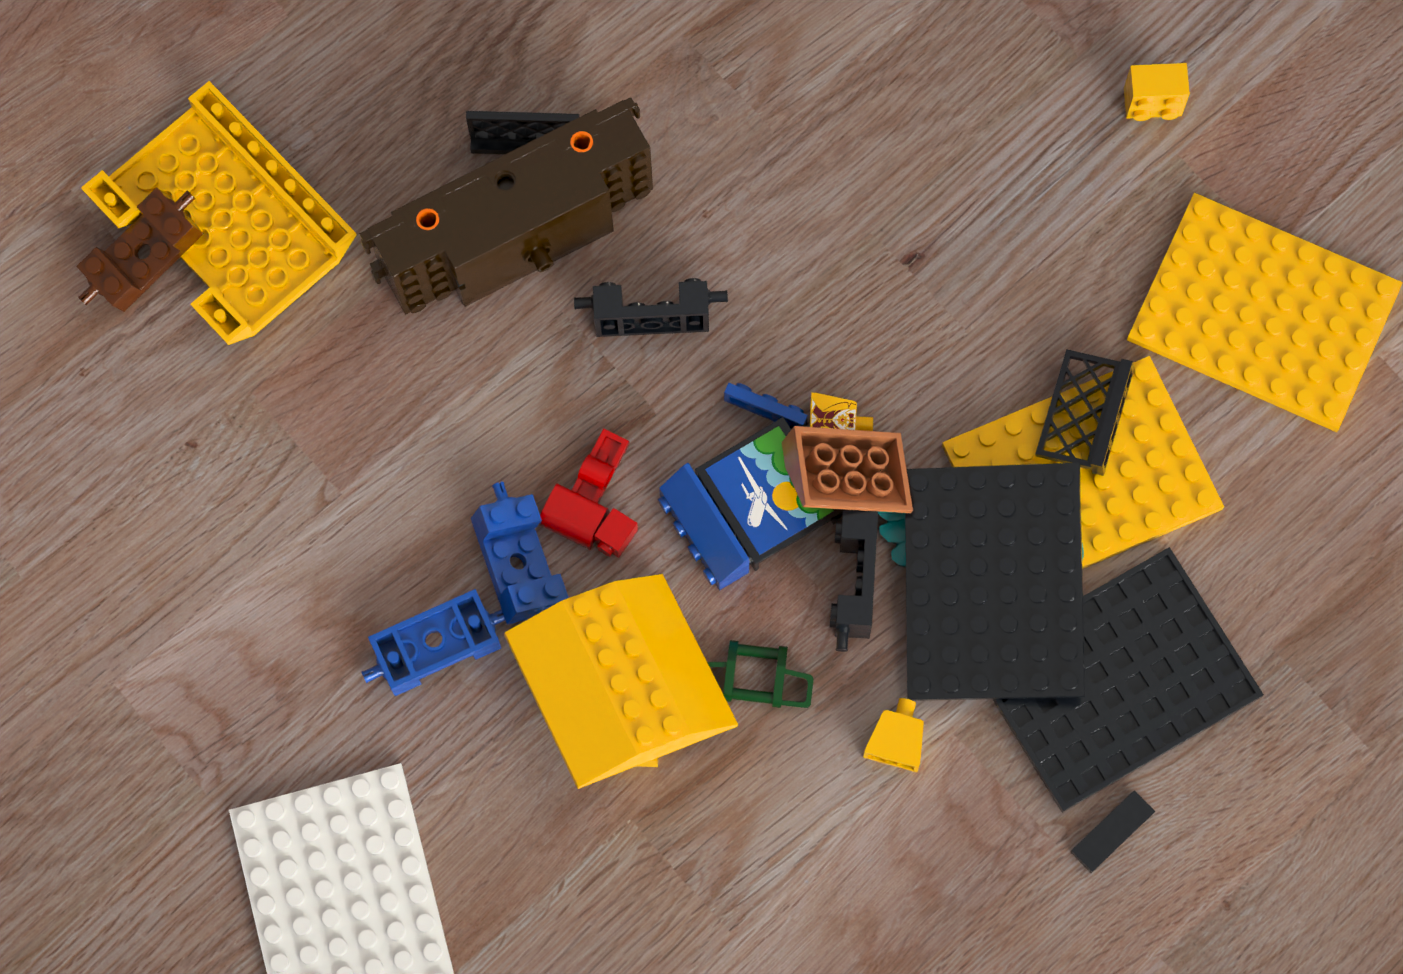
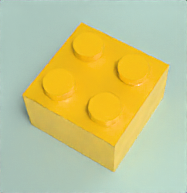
(1156, 91)

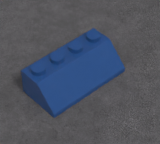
(703, 527)

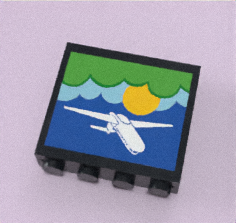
(758, 495)

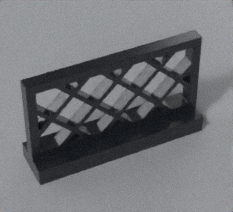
(506, 131)
(1109, 417)

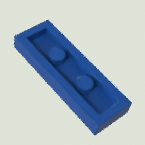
(764, 405)

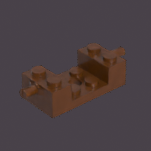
(120, 272)

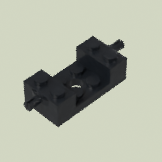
(640, 319)
(854, 614)

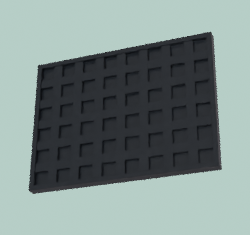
(995, 583)
(1151, 682)

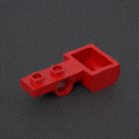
(577, 511)

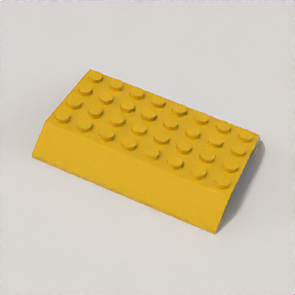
(259, 217)

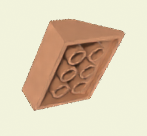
(848, 469)

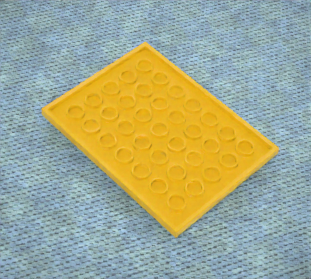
(1265, 312)
(1152, 472)

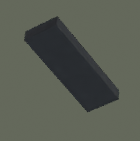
(1112, 831)

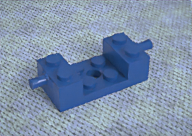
(509, 531)
(403, 651)

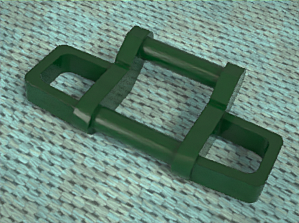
(773, 698)

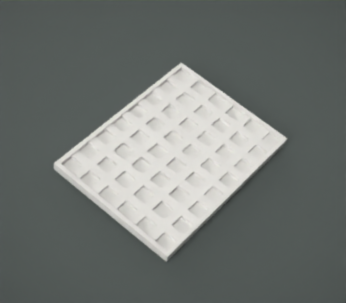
(341, 879)

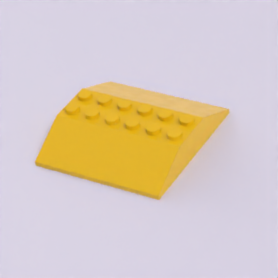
(619, 677)

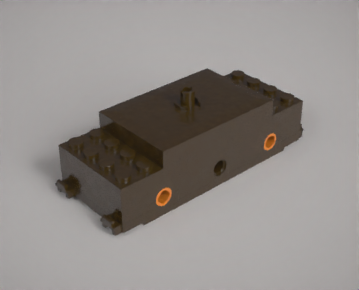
(514, 211)

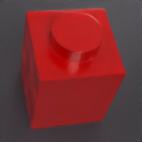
(615, 533)

